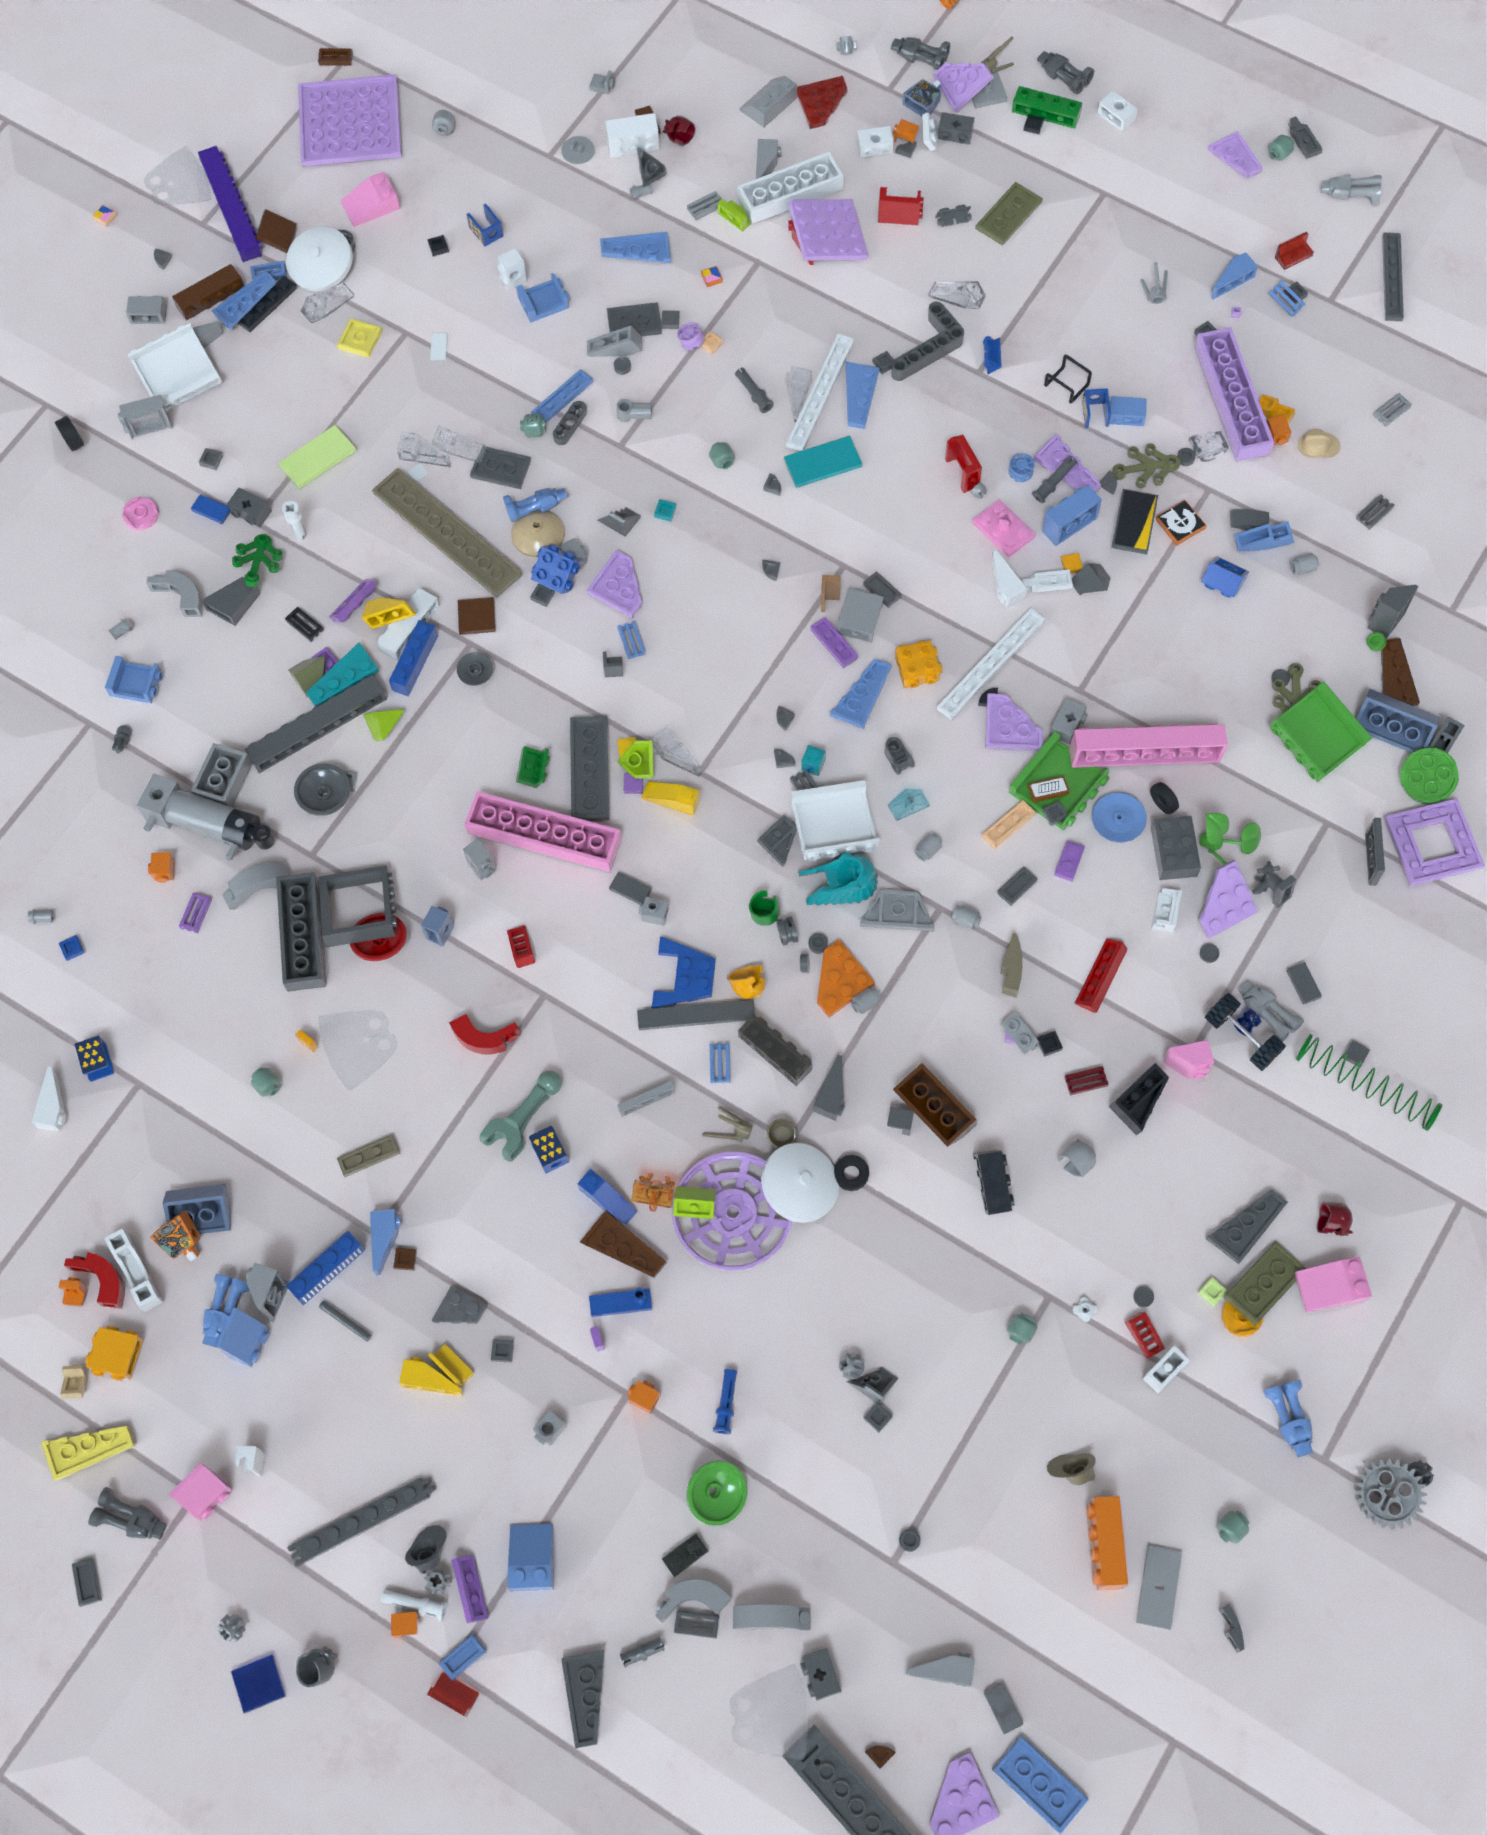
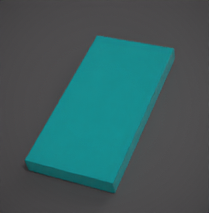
(823, 461)

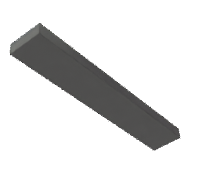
(1392, 277)
(695, 1015)

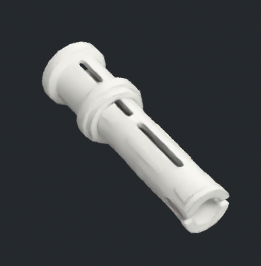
(293, 517)
(423, 1606)

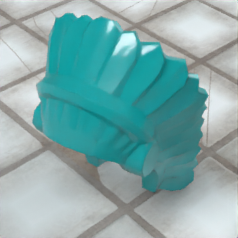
(848, 878)

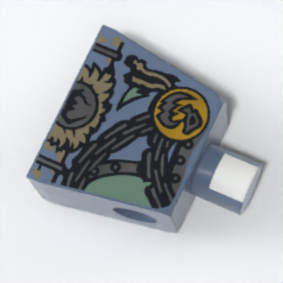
(923, 97)

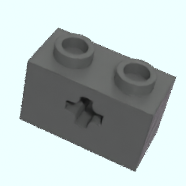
(956, 128)
(249, 507)
(822, 1661)

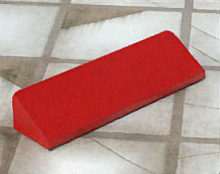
(1101, 975)

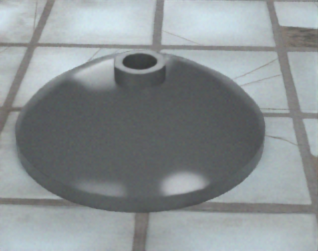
(319, 780)

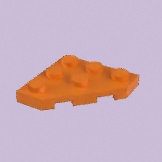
(840, 979)

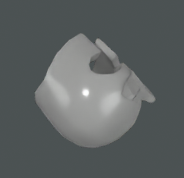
(1081, 1157)

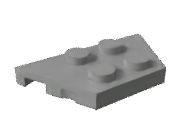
(898, 911)

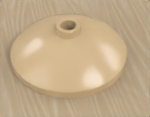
(530, 539)

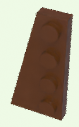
(1396, 674)
(619, 1243)

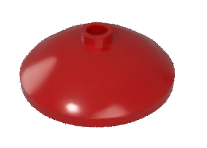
(380, 948)

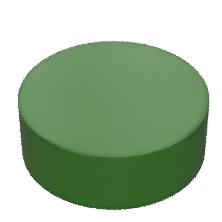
(1376, 641)

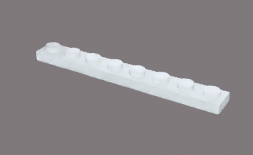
(820, 392)
(990, 664)

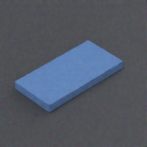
(1040, 1784)

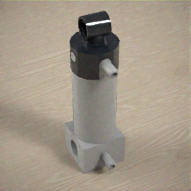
(168, 804)

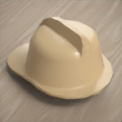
(1318, 444)

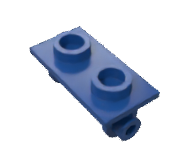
(992, 354)

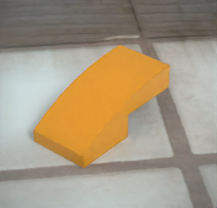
(1272, 408)

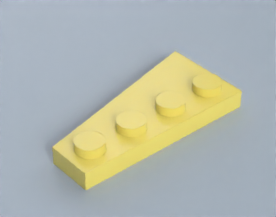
(76, 1453)

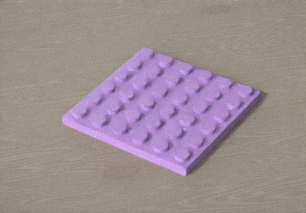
(349, 120)

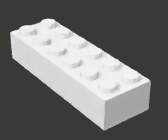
(804, 180)

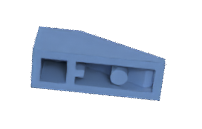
(1238, 271)
(383, 1235)

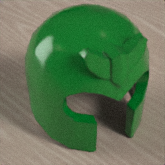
(764, 910)

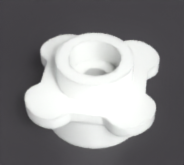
(1078, 1310)

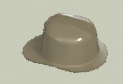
(1074, 1467)

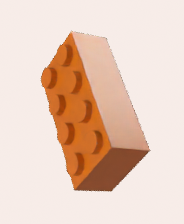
(1108, 1543)

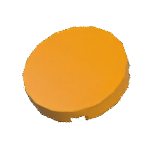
(1237, 1323)

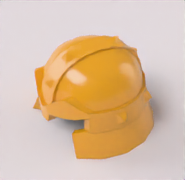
(747, 981)

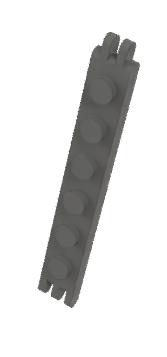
(361, 1521)

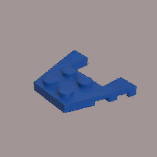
(693, 975)

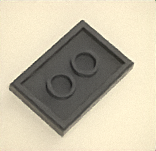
(641, 317)
(502, 468)
(1375, 851)

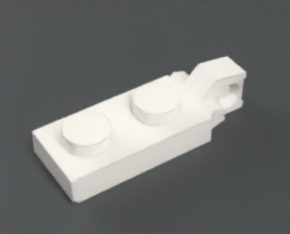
(1049, 581)

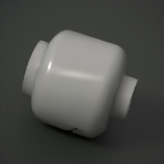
(443, 122)

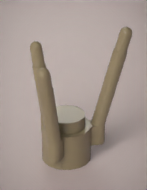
(991, 61)
(742, 1127)

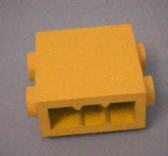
(918, 664)
(113, 1353)

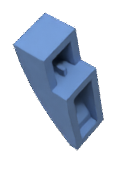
(1264, 537)

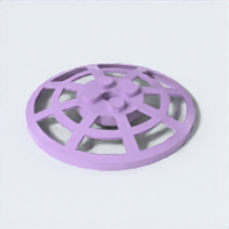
(728, 1226)

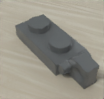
(1304, 138)

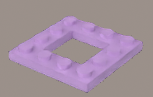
(1448, 812)

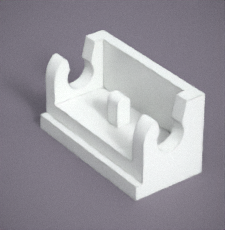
(1167, 910)
(252, 1457)

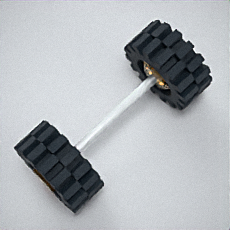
(1224, 1010)

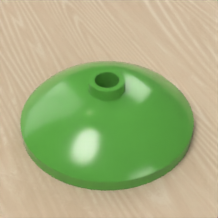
(728, 1493)

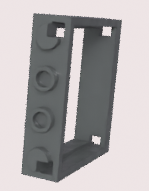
(361, 932)

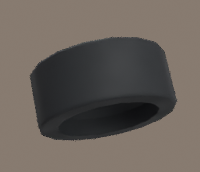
(69, 433)

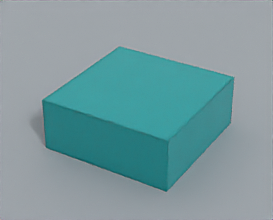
(665, 510)

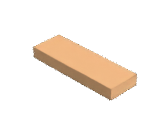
(1008, 824)

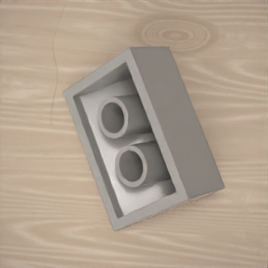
(770, 100)
(267, 1289)

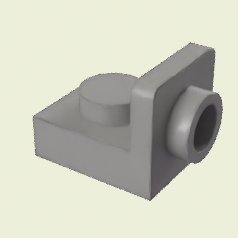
(602, 83)

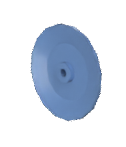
(1119, 817)

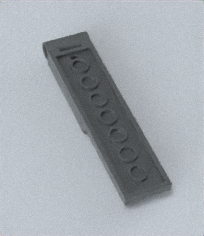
(843, 1789)

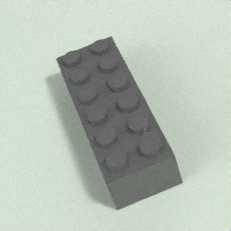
(300, 932)

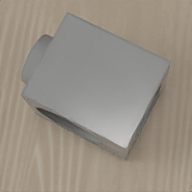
(549, 1419)

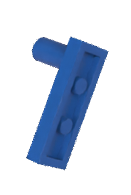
(620, 1302)

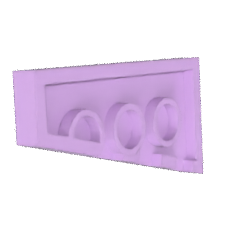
(1055, 453)

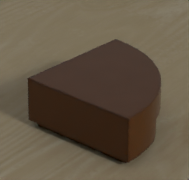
(880, 1755)

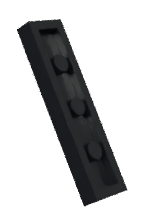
(268, 303)

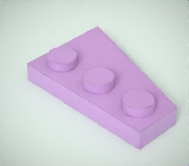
(1236, 154)

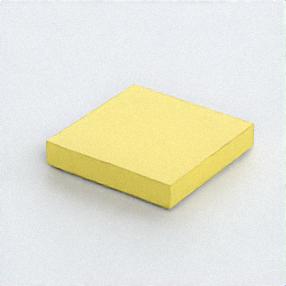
(359, 337)

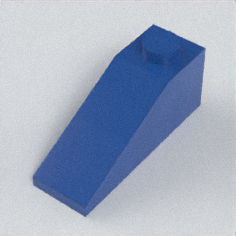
(606, 1197)

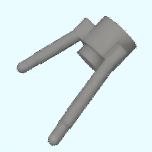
(1157, 294)

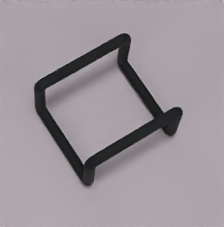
(1053, 377)

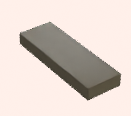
(368, 1156)

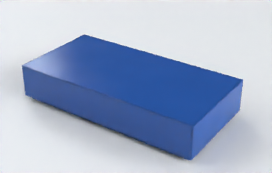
(210, 509)

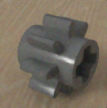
(1423, 1470)

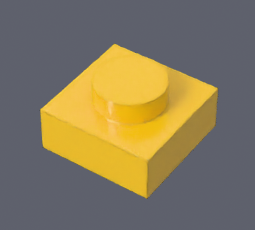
(623, 744)

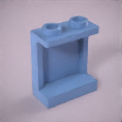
(543, 299)
(133, 681)

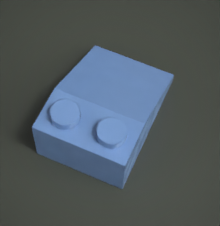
(242, 1338)
(530, 1557)

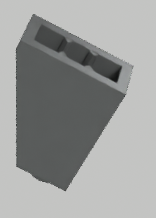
(232, 601)

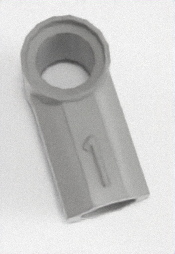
(633, 410)

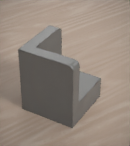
(612, 666)
(900, 1119)

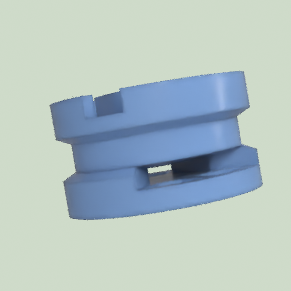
(1021, 468)

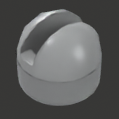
(978, 489)

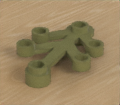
(1148, 465)
(1296, 696)

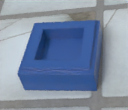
(71, 948)

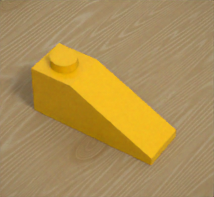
(386, 611)
(672, 796)
(421, 1376)

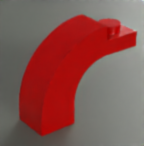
(483, 1042)
(111, 1284)

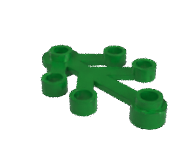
(262, 543)

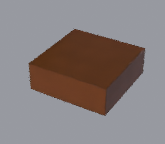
(405, 1259)

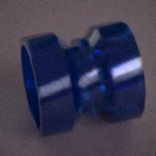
(1248, 1021)

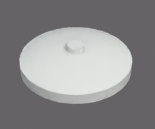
(319, 258)
(799, 1182)

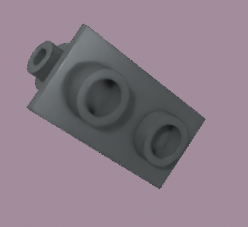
(960, 213)

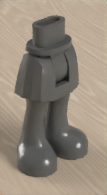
(912, 47)
(1056, 65)
(142, 1521)

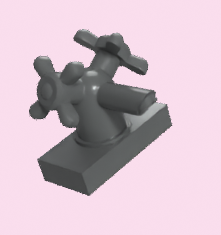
(1282, 888)

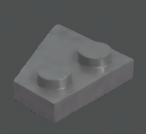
(459, 1308)

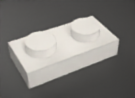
(929, 131)

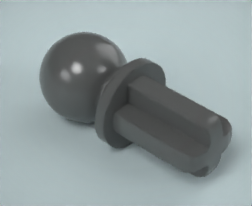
(121, 738)

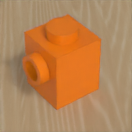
(1279, 429)
(161, 866)
(643, 1396)

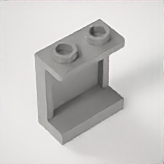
(860, 614)

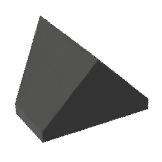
(649, 167)
(621, 521)
(1091, 579)
(875, 1384)

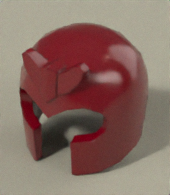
(679, 130)
(1334, 1218)

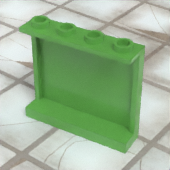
(1320, 732)
(1052, 762)

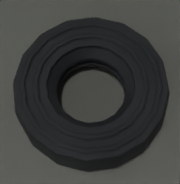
(1164, 798)
(860, 1164)

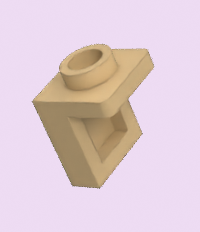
(73, 1382)

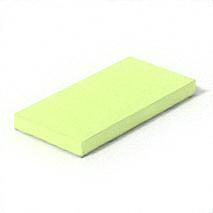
(317, 457)

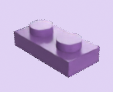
(1069, 861)

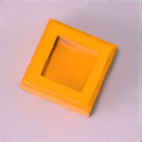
(1072, 562)
(306, 1040)

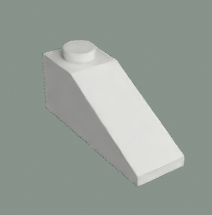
(1008, 585)
(50, 1107)

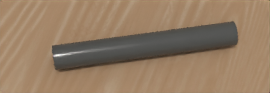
(345, 1321)

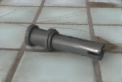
(757, 395)
(1049, 485)

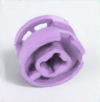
(690, 336)

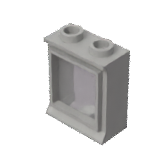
(144, 416)

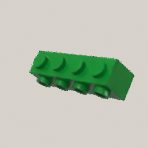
(1048, 106)

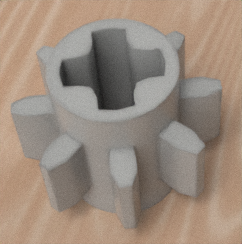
(846, 45)
(851, 1366)
(439, 1587)
(231, 1628)

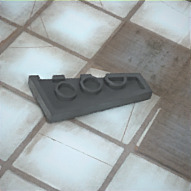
(1245, 1229)
(583, 1687)

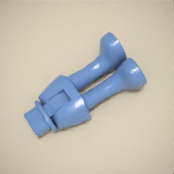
(541, 500)
(214, 1319)
(1298, 1431)

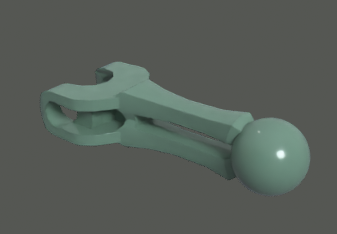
(514, 1125)

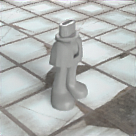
(1345, 187)
(1261, 1000)

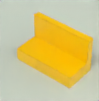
(451, 1365)

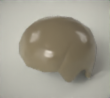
(781, 1133)

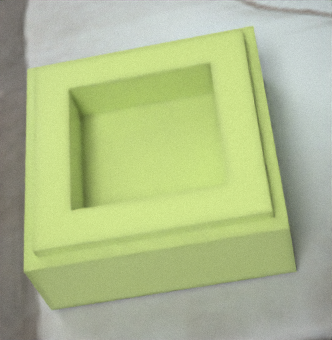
(1213, 1291)

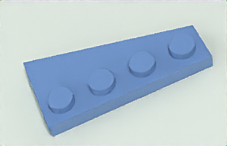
(241, 302)

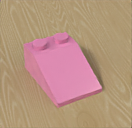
(370, 200)
(1333, 1285)
(201, 1492)

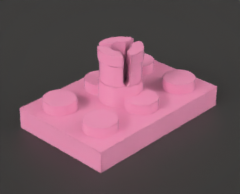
(1003, 528)

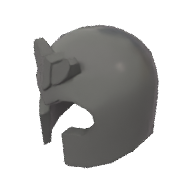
(315, 1667)

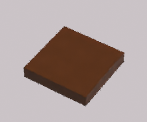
(276, 231)
(476, 616)

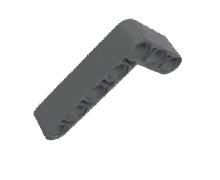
(949, 339)

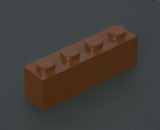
(208, 292)

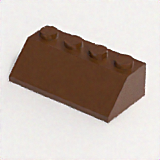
(935, 1105)

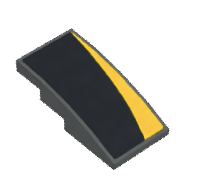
(1135, 521)

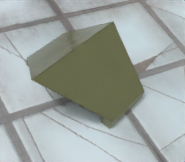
(308, 672)

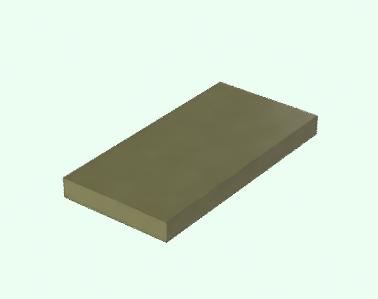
(1008, 213)
(1264, 1283)

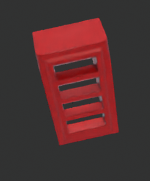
(524, 957)
(1130, 1323)

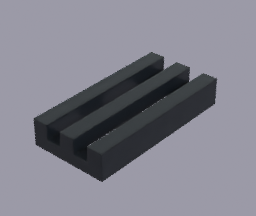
(314, 633)

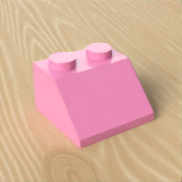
(1190, 1059)

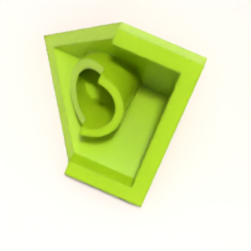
(382, 722)
(639, 759)

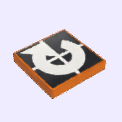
(1180, 522)

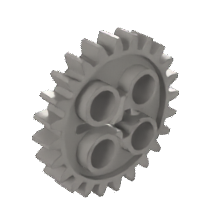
(1373, 1482)

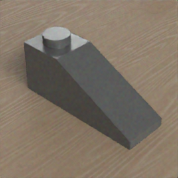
(1447, 735)
(831, 1095)

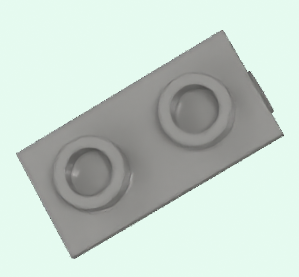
(1020, 1033)

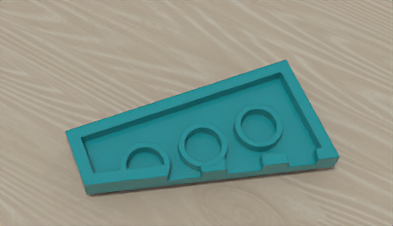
(343, 674)

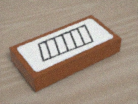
(1048, 789)

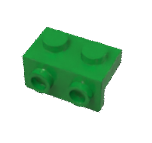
(532, 767)

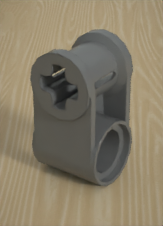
(899, 758)

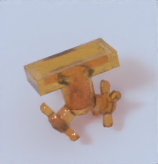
(653, 1192)

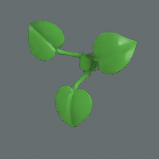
(1218, 826)

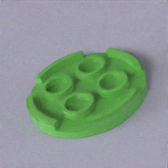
(1429, 775)

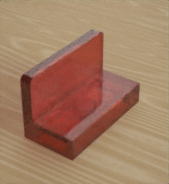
(1293, 251)
(454, 1694)

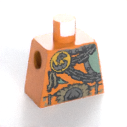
(178, 1237)

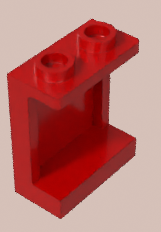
(899, 209)
(959, 449)

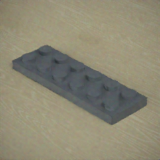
(589, 768)

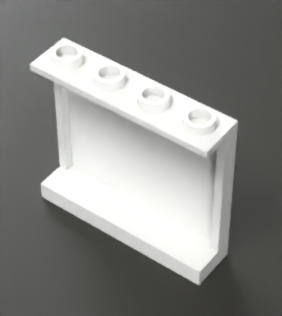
(175, 367)
(833, 820)

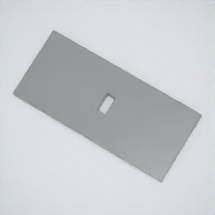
(1157, 1605)

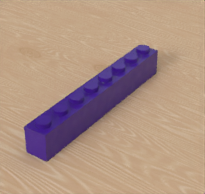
(229, 203)

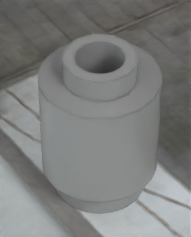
(1304, 564)
(928, 847)
(966, 917)
(865, 1000)

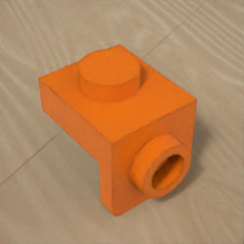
(905, 130)
(73, 1291)

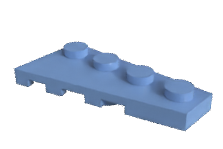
(642, 247)
(860, 390)
(863, 694)

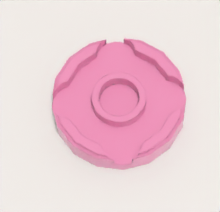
(140, 513)

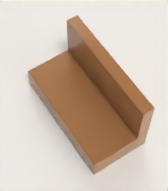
(830, 589)

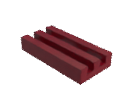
(1102, 1076)

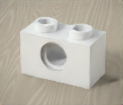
(1117, 111)
(875, 141)
(511, 269)
(1166, 1369)

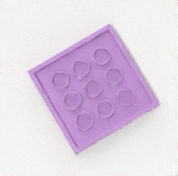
(828, 229)

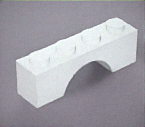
(129, 1260)

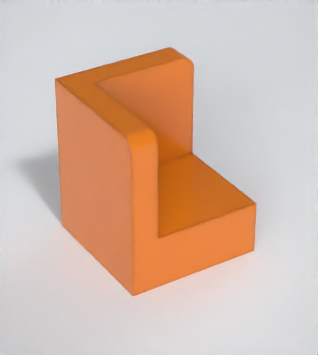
(404, 1624)

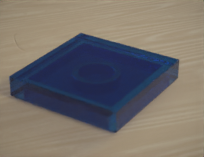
(258, 1684)

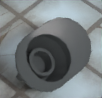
(426, 1548)

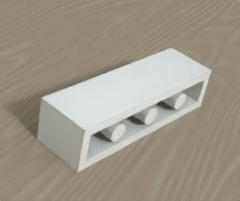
(398, 633)

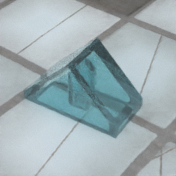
(908, 803)

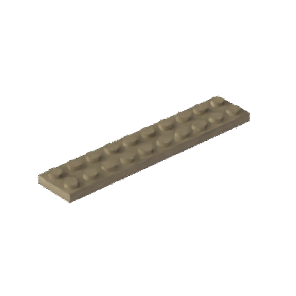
(447, 532)

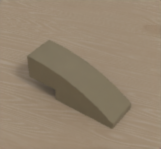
(1012, 967)

